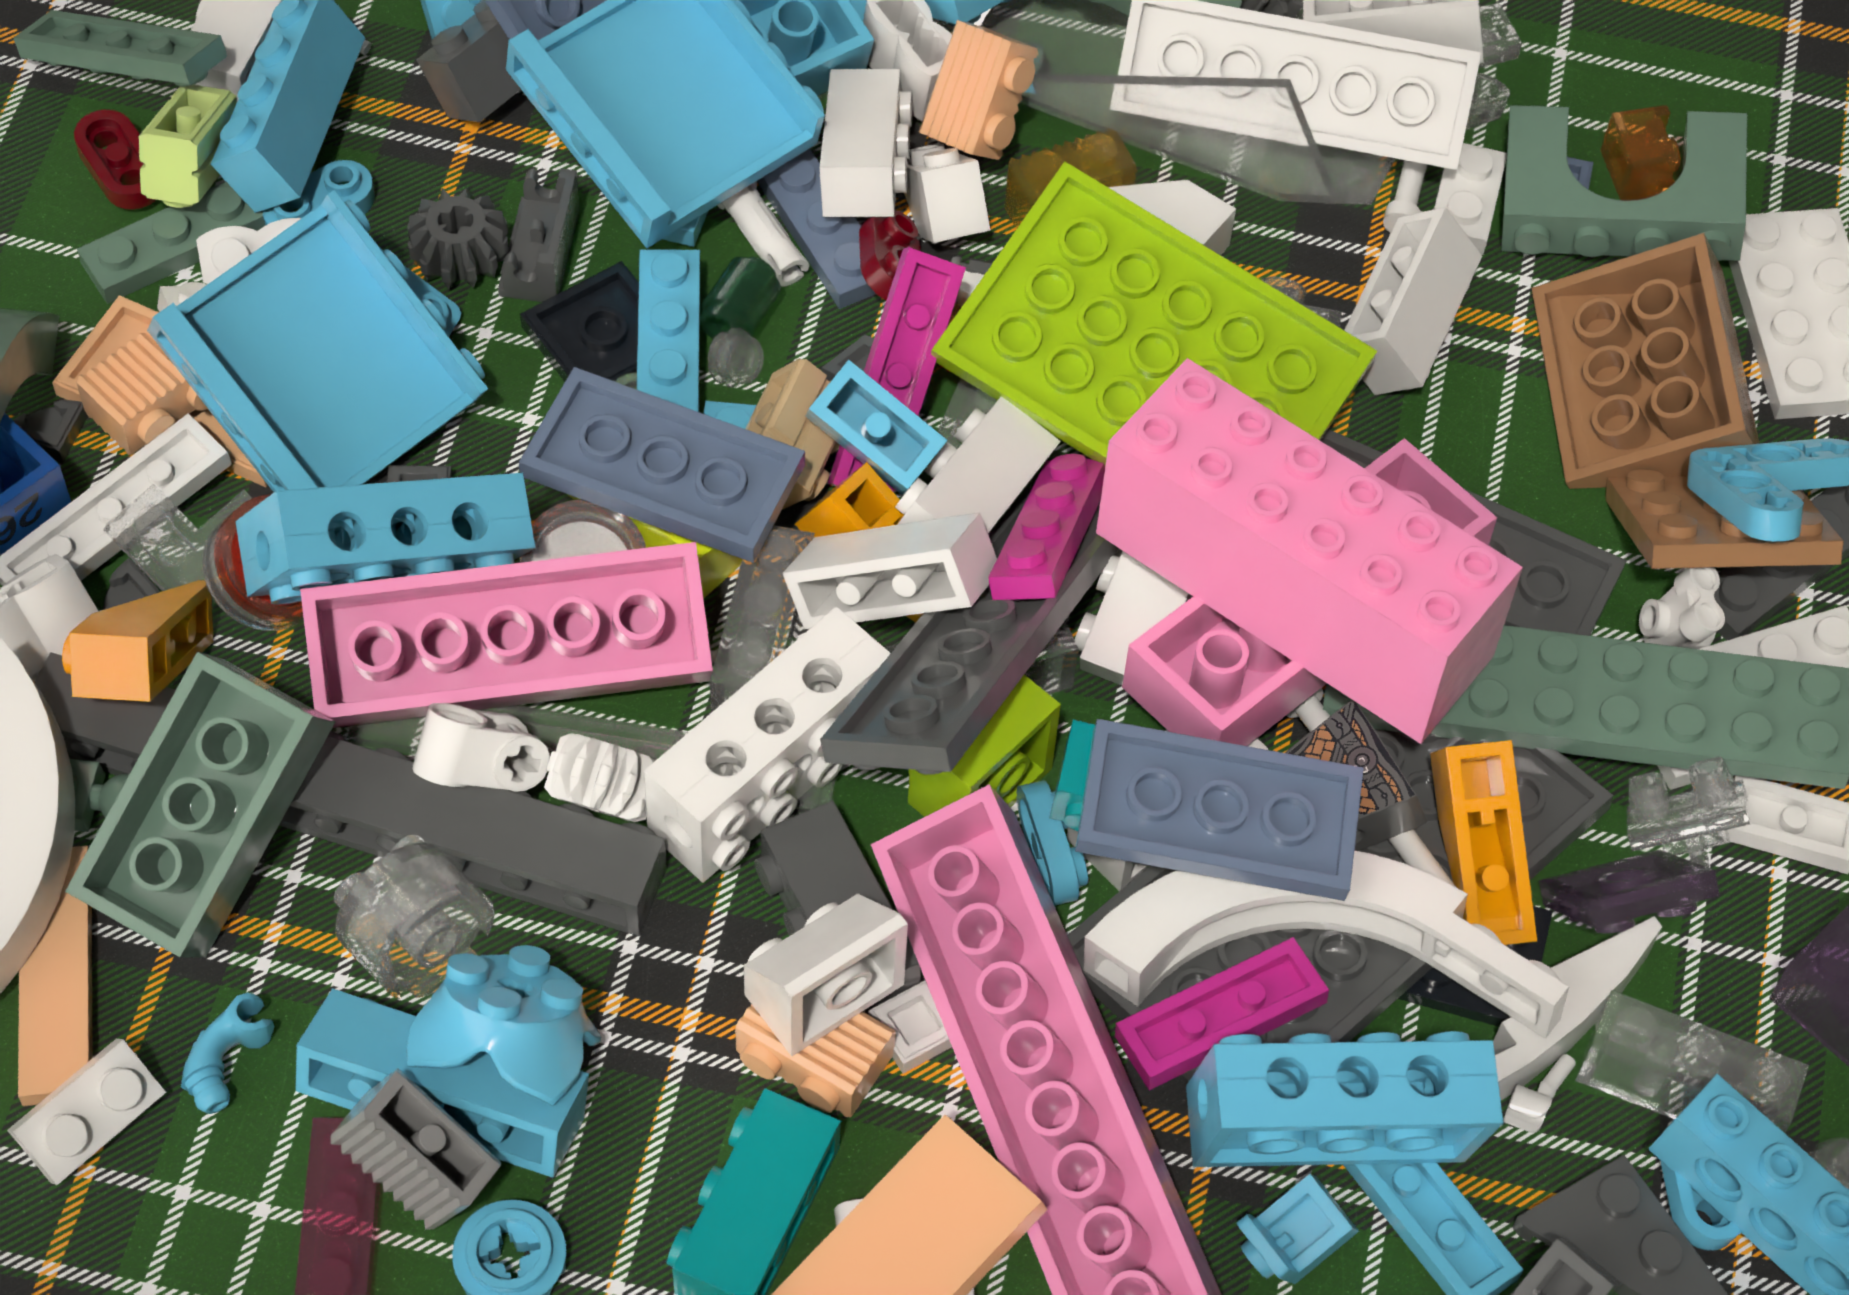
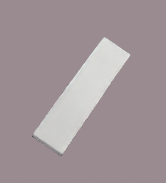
(1590, 978)

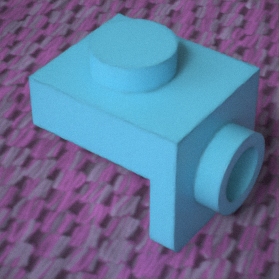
(1296, 1232)

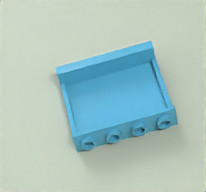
(667, 104)
(319, 354)

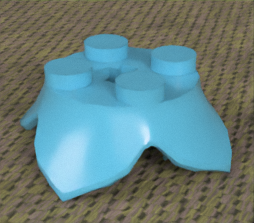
(514, 1011)

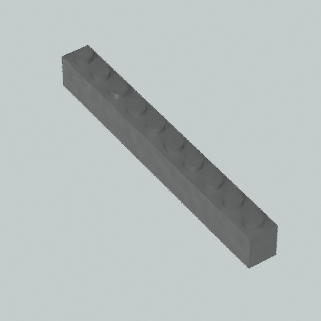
(374, 799)

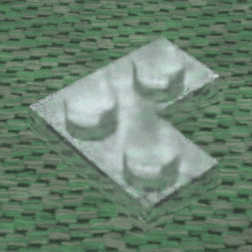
(164, 539)

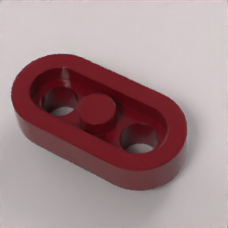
(119, 164)
(881, 249)

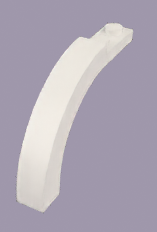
(34, 814)
(1386, 902)

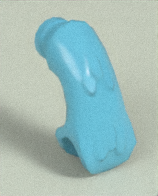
(204, 1066)

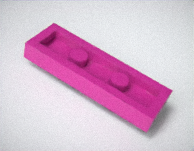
(1239, 1000)

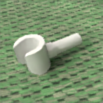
(1529, 1107)

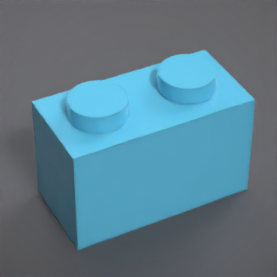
(875, 427)

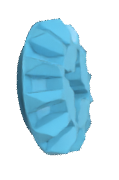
(529, 1229)

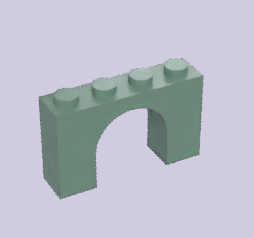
(1556, 214)

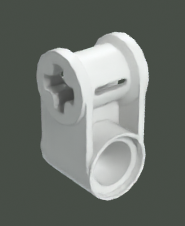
(478, 750)

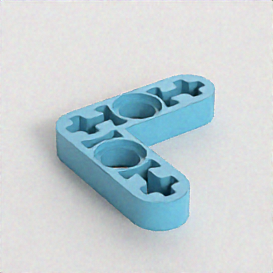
(1756, 482)

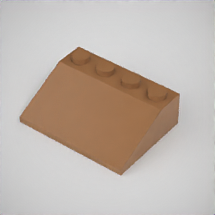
(1643, 363)

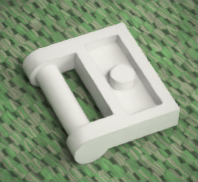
(1466, 192)

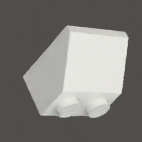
(827, 970)

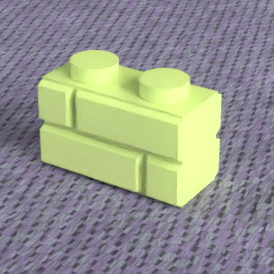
(182, 143)

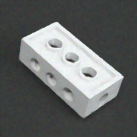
(758, 748)

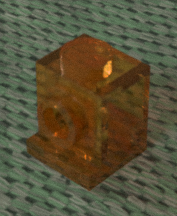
(1640, 152)

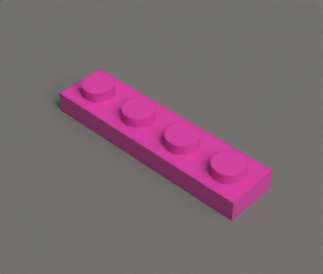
(908, 330)
(1048, 529)

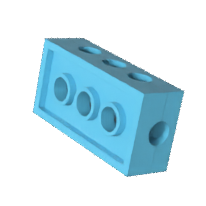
(381, 532)
(1343, 1100)

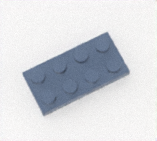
(663, 464)
(1220, 810)

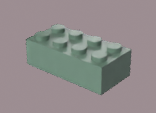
(200, 806)

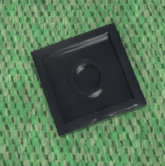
(589, 325)

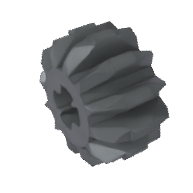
(457, 238)

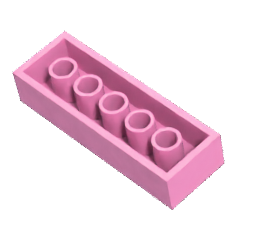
(507, 634)
(1230, 687)

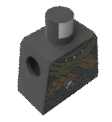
(1386, 798)

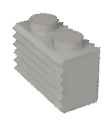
(415, 1150)

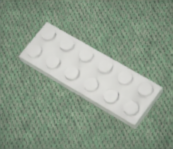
(1352, 84)

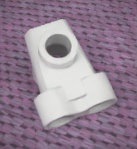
(1686, 613)

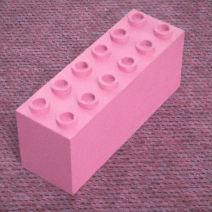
(1305, 549)

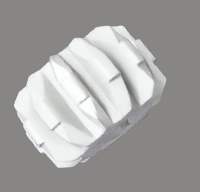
(599, 777)

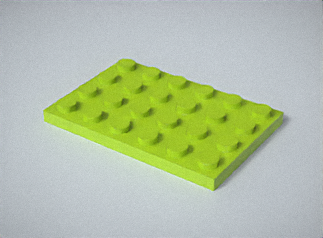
(1109, 301)

